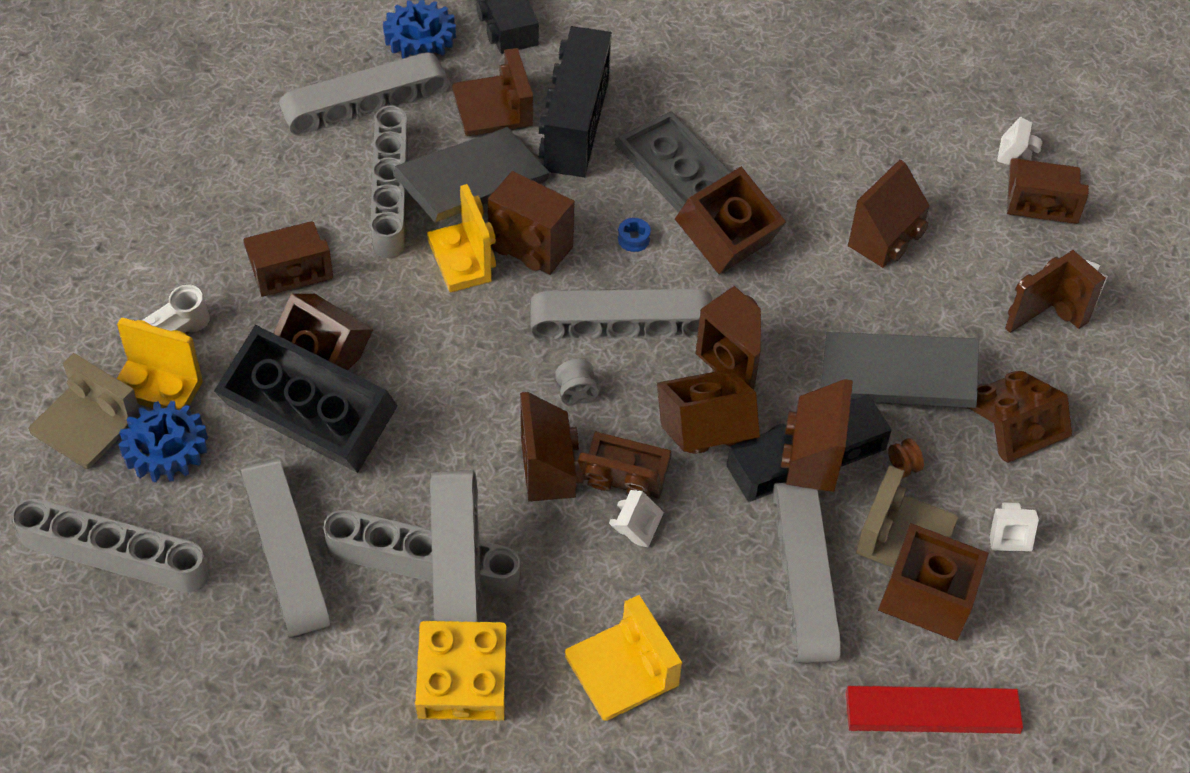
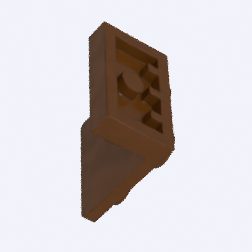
(496, 101)
(1046, 191)
(288, 258)
(1064, 283)
(1024, 414)

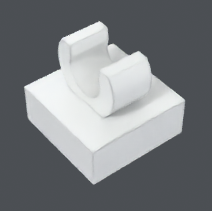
(1018, 141)
(637, 518)
(1013, 528)

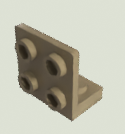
(87, 415)
(891, 517)

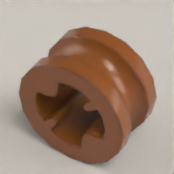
(906, 456)

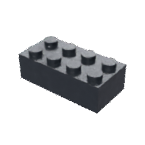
(575, 101)
(306, 398)

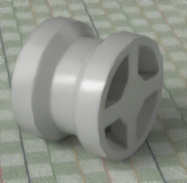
(576, 382)

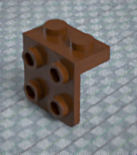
(624, 465)

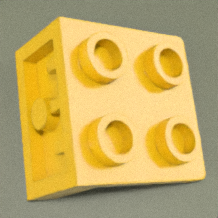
(465, 248)
(159, 364)
(626, 662)
(461, 670)

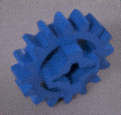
(419, 29)
(165, 439)

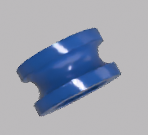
(634, 244)

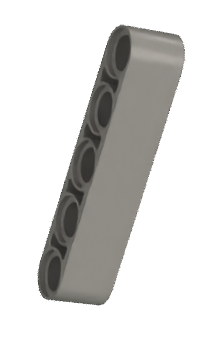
(363, 92)
(388, 194)
(617, 312)
(98, 532)
(405, 543)
(455, 546)
(285, 547)
(808, 574)

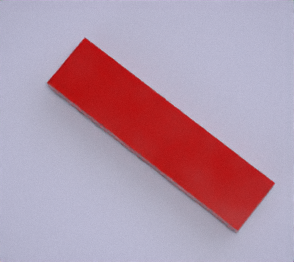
(933, 709)

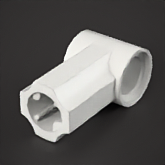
(184, 311)

